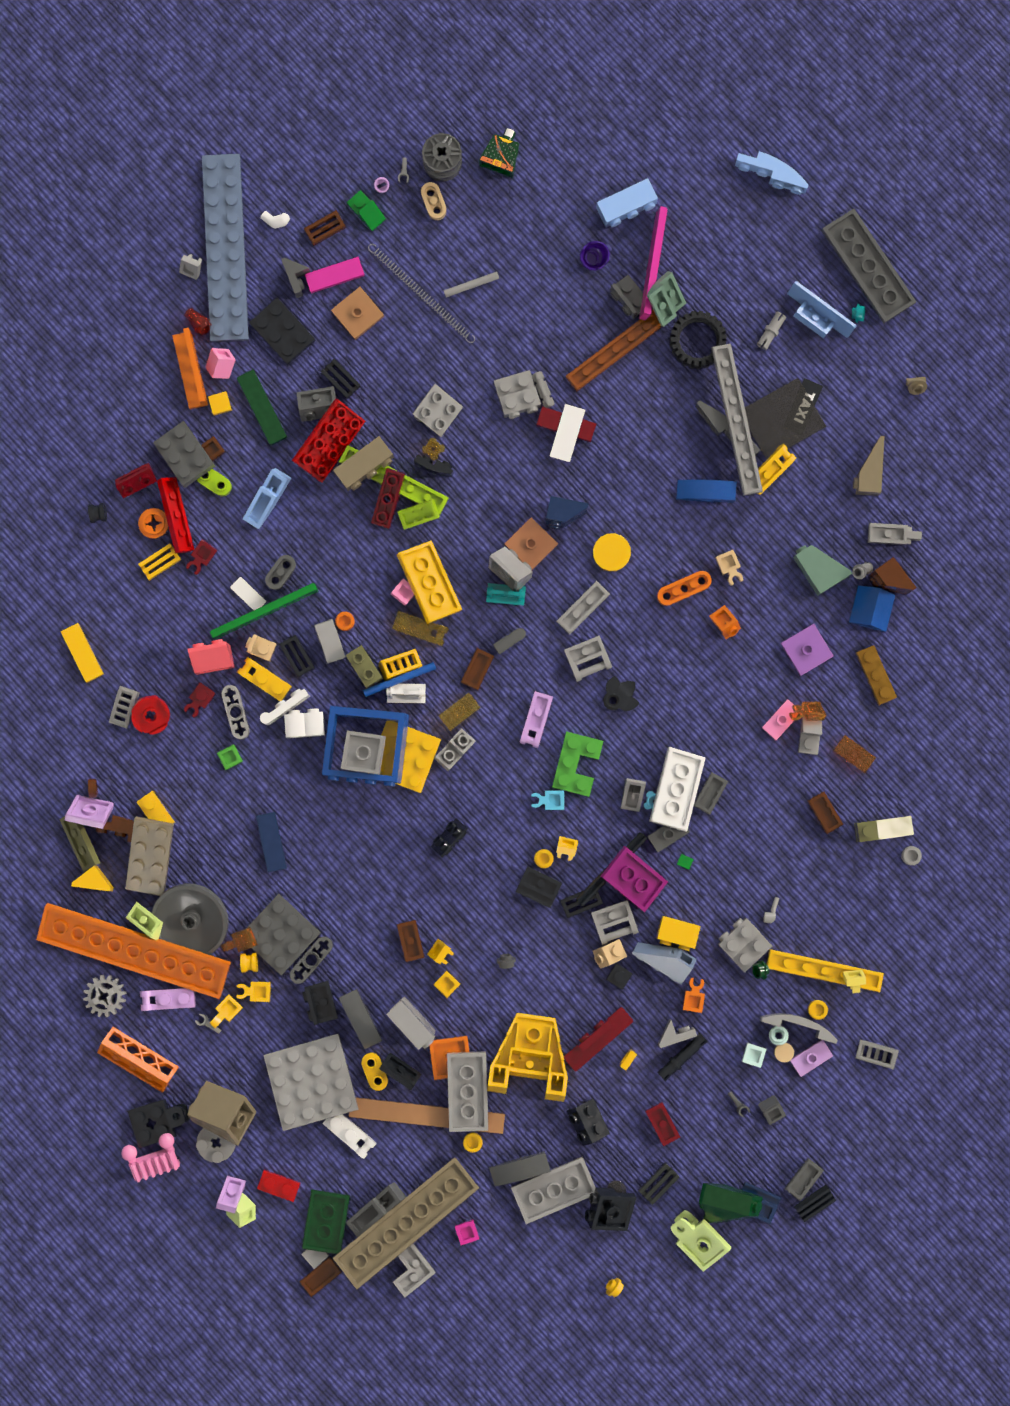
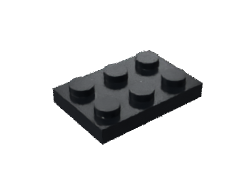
(282, 331)

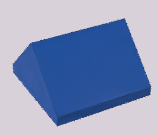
(872, 608)

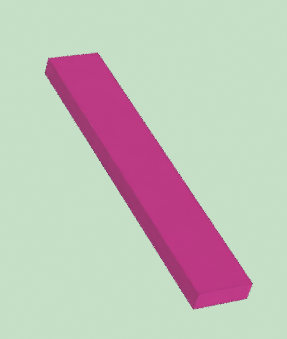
(653, 261)

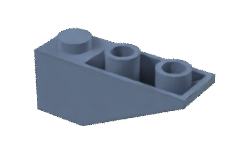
(668, 960)

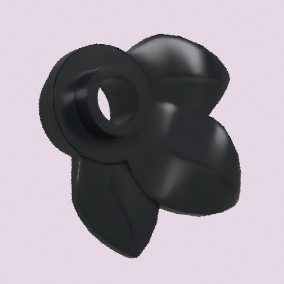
(622, 693)

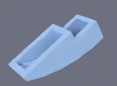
(266, 498)

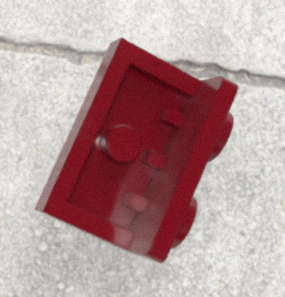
(135, 480)

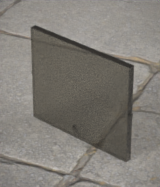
(783, 418)

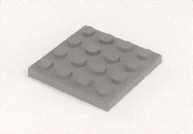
(311, 1082)

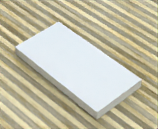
(677, 789)

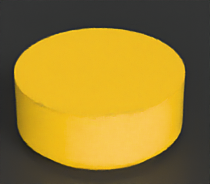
(817, 1009)
(472, 1142)

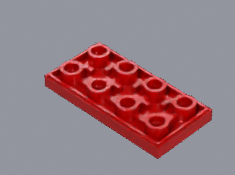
(328, 440)

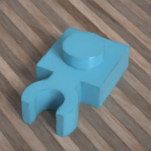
(553, 800)

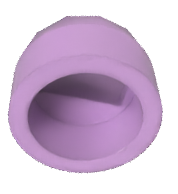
(380, 180)

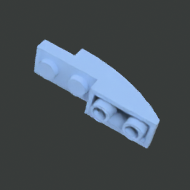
(780, 173)

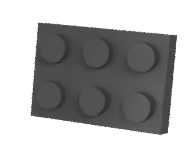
(184, 454)

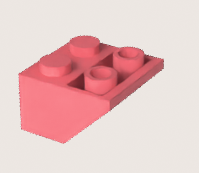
(211, 657)

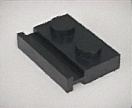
(538, 887)

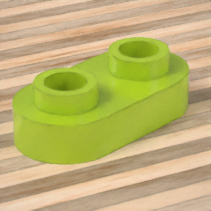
(213, 481)

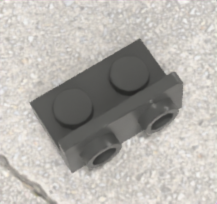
(628, 295)
(314, 403)

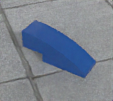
(706, 490)

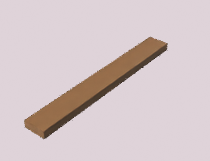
(415, 1114)

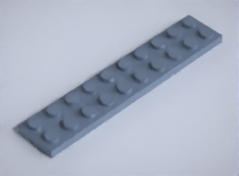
(225, 248)

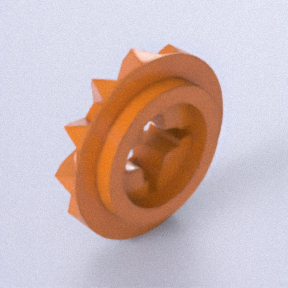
(146, 518)

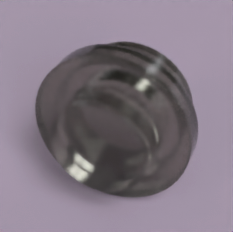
(618, 1186)

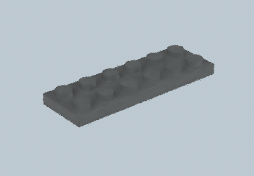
(868, 266)

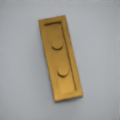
(876, 675)

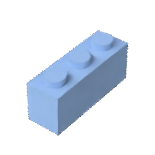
(627, 203)

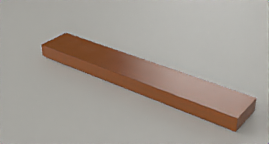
(613, 351)

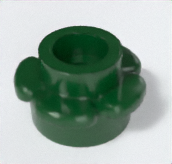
(760, 970)

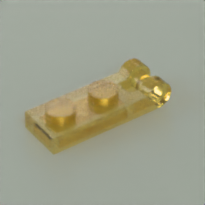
(419, 628)

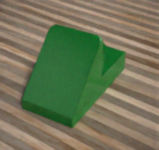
(366, 210)

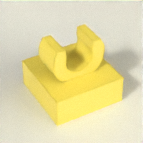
(854, 979)

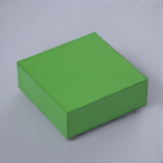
(230, 757)

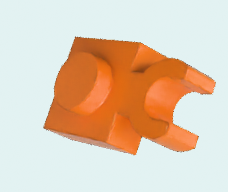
(694, 999)

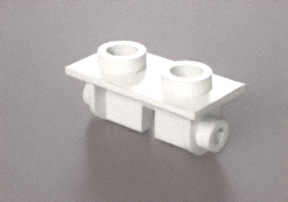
(406, 693)

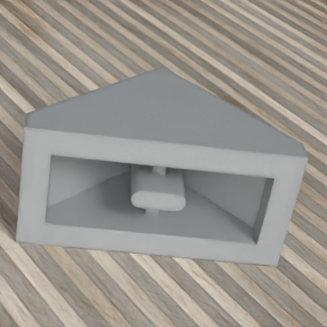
(633, 794)

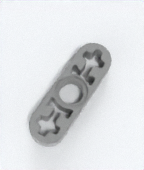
(226, 700)

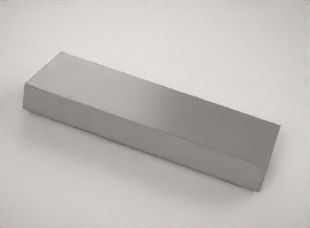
(583, 607)

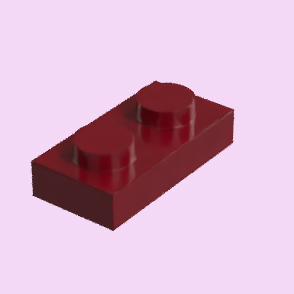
(662, 1123)

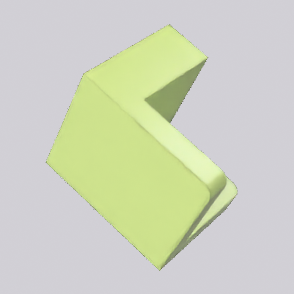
(244, 1213)

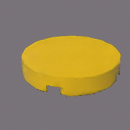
(611, 552)

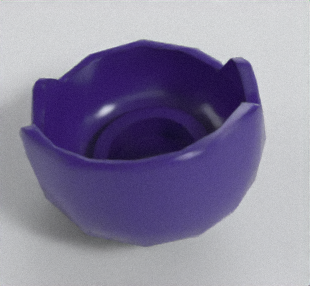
(594, 255)

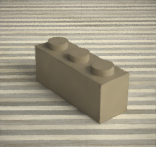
(364, 464)

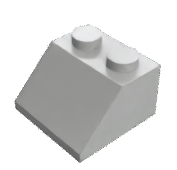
(510, 568)

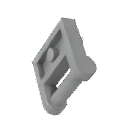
(585, 652)
(611, 916)

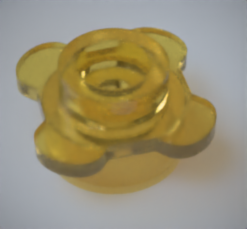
(428, 448)

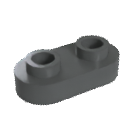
(280, 572)

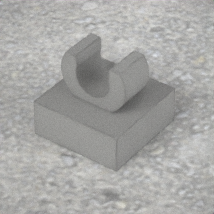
(190, 266)

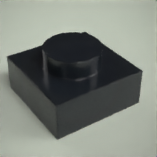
(619, 976)

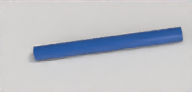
(399, 679)

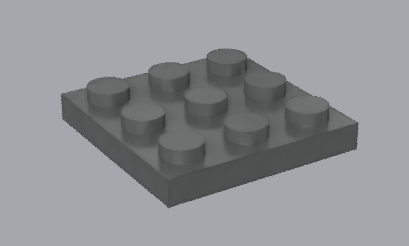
(282, 934)

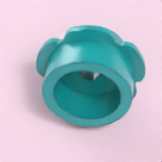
(858, 313)

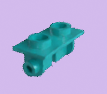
(505, 595)

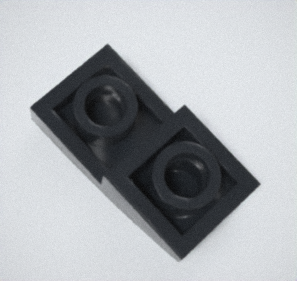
(439, 468)

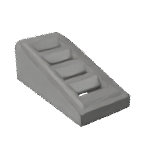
(119, 697)
(894, 1055)

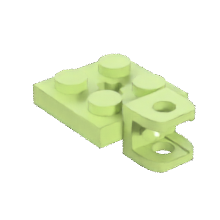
(693, 1234)

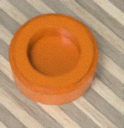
(345, 621)

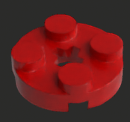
(140, 710)

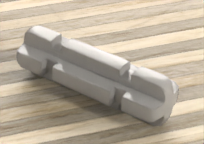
(543, 389)

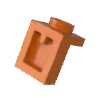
(725, 622)

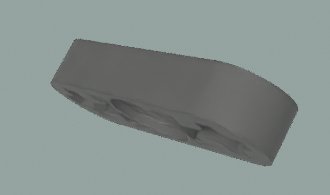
(305, 974)

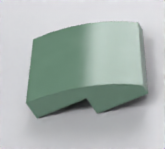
(666, 298)

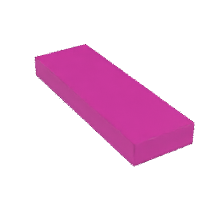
(334, 275)

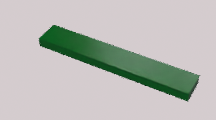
(264, 611)

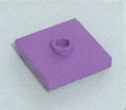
(807, 649)

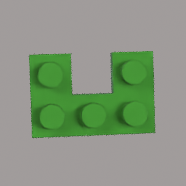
(572, 748)

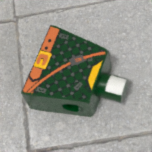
(501, 154)

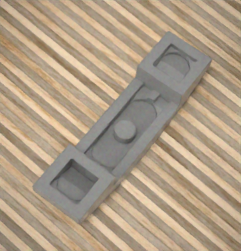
(776, 1020)

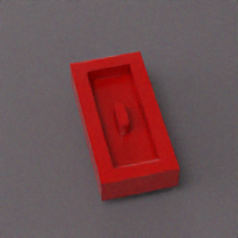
(278, 1185)

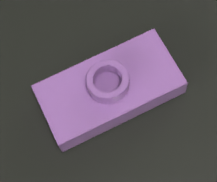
(811, 1058)

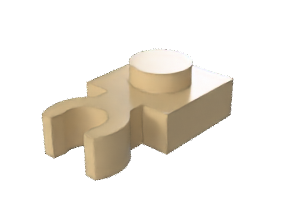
(728, 564)

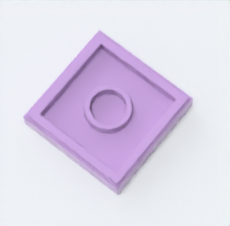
(89, 811)

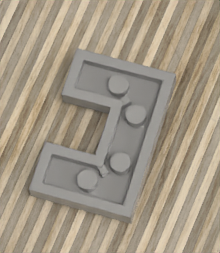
(417, 1271)

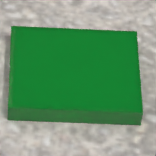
(685, 861)

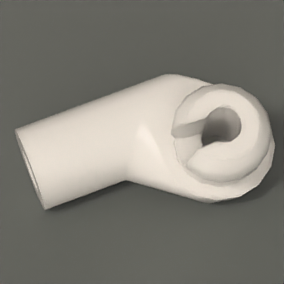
(275, 221)

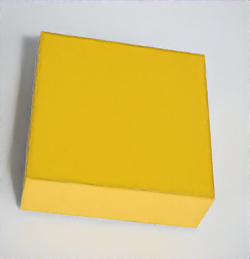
(219, 403)
(446, 984)
(628, 1059)

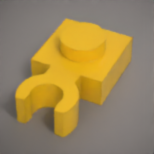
(257, 991)

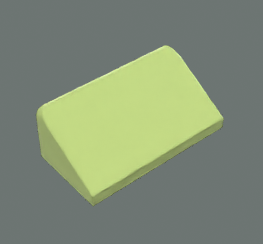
(145, 921)

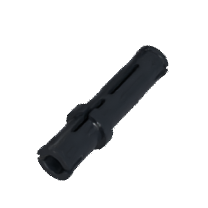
(679, 1059)

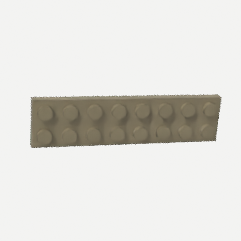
(406, 1223)

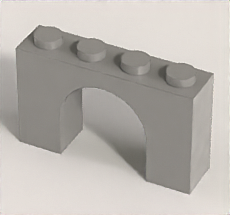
(412, 1023)

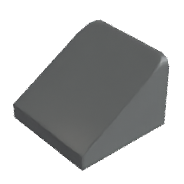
(772, 1109)

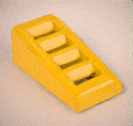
(383, 664)

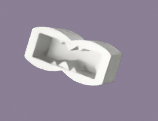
(304, 724)

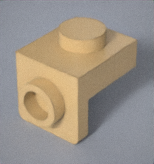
(609, 954)

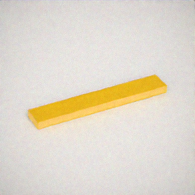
(819, 969)

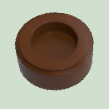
(92, 788)

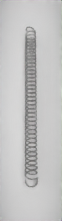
(420, 292)

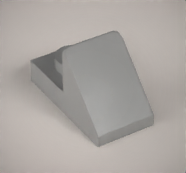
(809, 736)
(670, 1037)

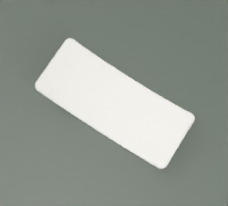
(248, 594)

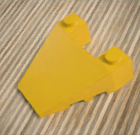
(533, 1052)

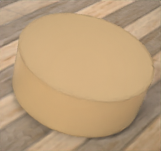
(784, 1052)

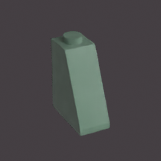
(820, 568)

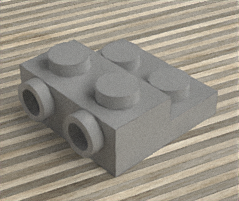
(517, 394)
(744, 944)

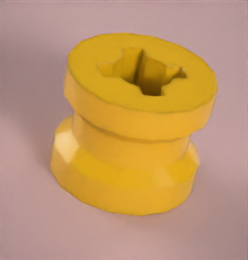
(249, 962)

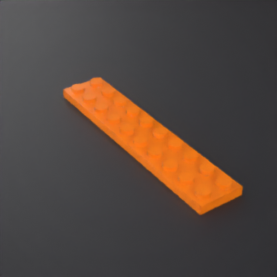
(133, 950)

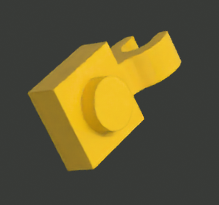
(227, 1010)

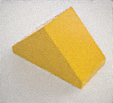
(93, 879)

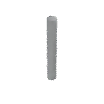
(471, 284)

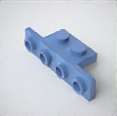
(818, 314)

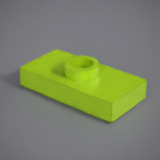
(418, 514)

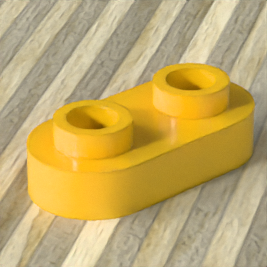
(373, 1071)

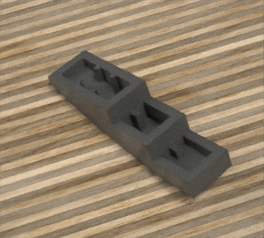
(717, 421)

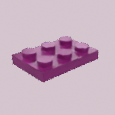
(634, 879)

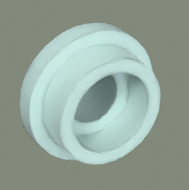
(774, 1031)

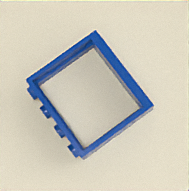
(401, 718)

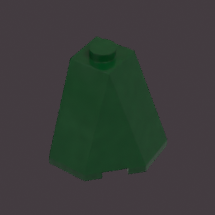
(728, 1203)

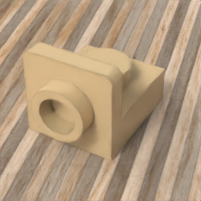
(260, 647)

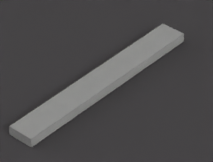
(736, 419)

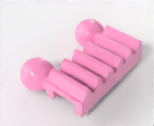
(154, 1162)

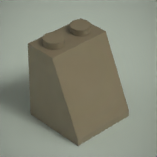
(222, 1112)

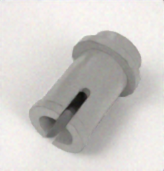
(861, 570)

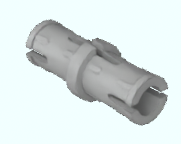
(771, 330)

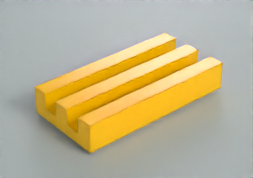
(146, 570)

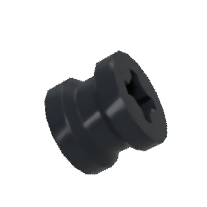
(97, 512)

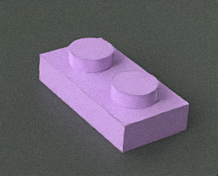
(230, 1194)

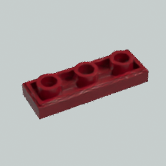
(550, 420)
(391, 487)

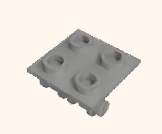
(437, 410)

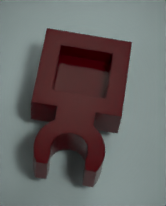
(203, 554)
(201, 697)

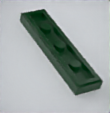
(262, 407)

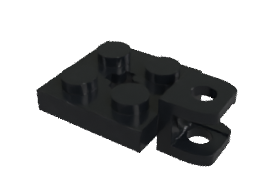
(165, 1119)

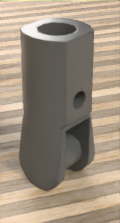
(509, 640)

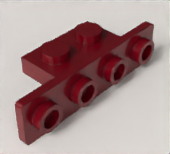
(594, 1042)

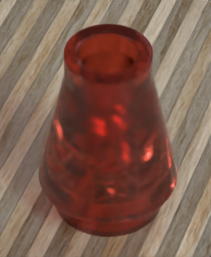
(198, 321)

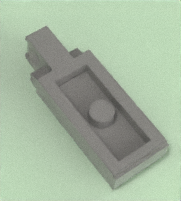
(892, 534)

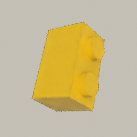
(678, 932)

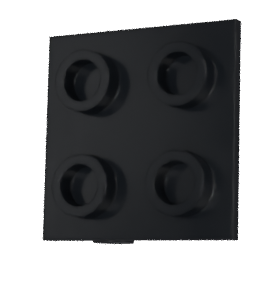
(443, 843)

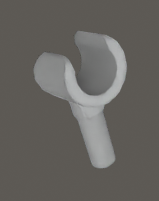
(403, 170)
(769, 917)
(207, 1023)

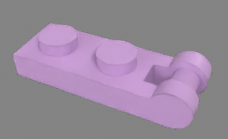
(536, 718)
(168, 999)

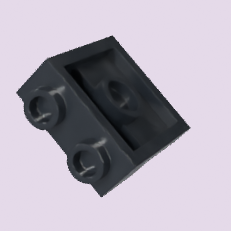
(610, 1209)

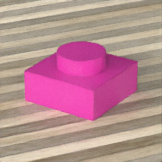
(467, 1232)

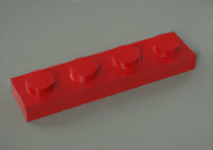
(175, 515)

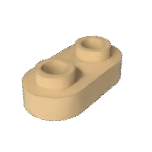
(433, 202)

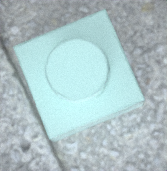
(753, 1055)

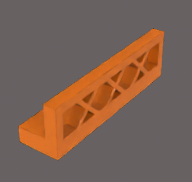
(190, 369)
(134, 1062)

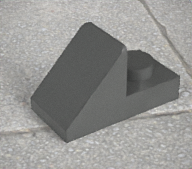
(295, 270)

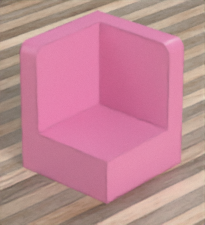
(220, 363)

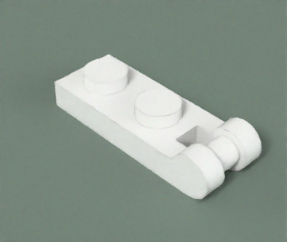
(283, 707)
(350, 1134)

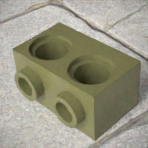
(364, 667)

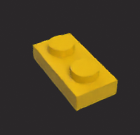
(154, 808)

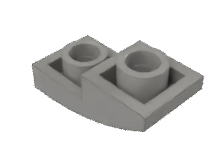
(329, 641)
(454, 750)

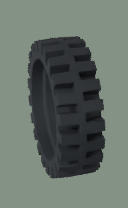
(690, 318)

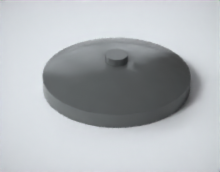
(192, 917)

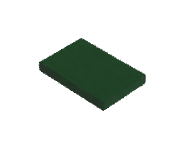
(325, 1221)

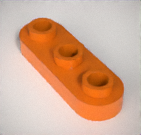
(690, 582)

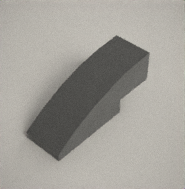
(360, 1018)
(520, 1169)
(376, 1209)

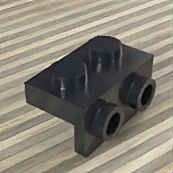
(320, 1002)
(588, 1122)

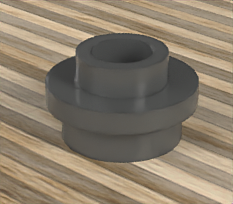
(506, 961)

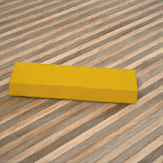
(82, 653)

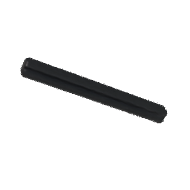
(598, 882)

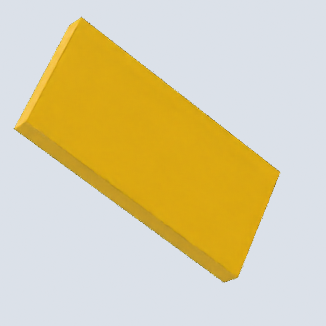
(429, 582)

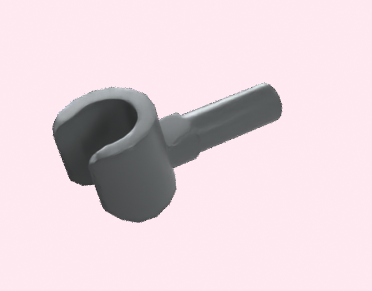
(738, 1104)

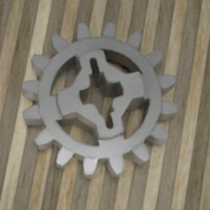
(100, 989)

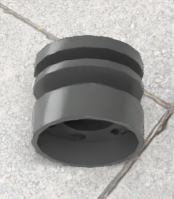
(443, 167)

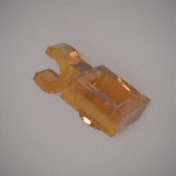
(810, 710)
(241, 940)

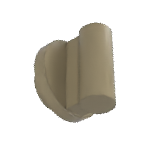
(916, 385)

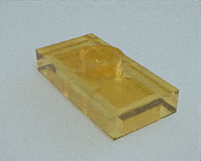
(459, 711)

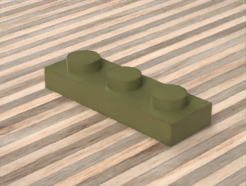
(81, 844)

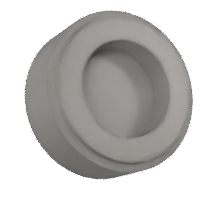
(911, 855)

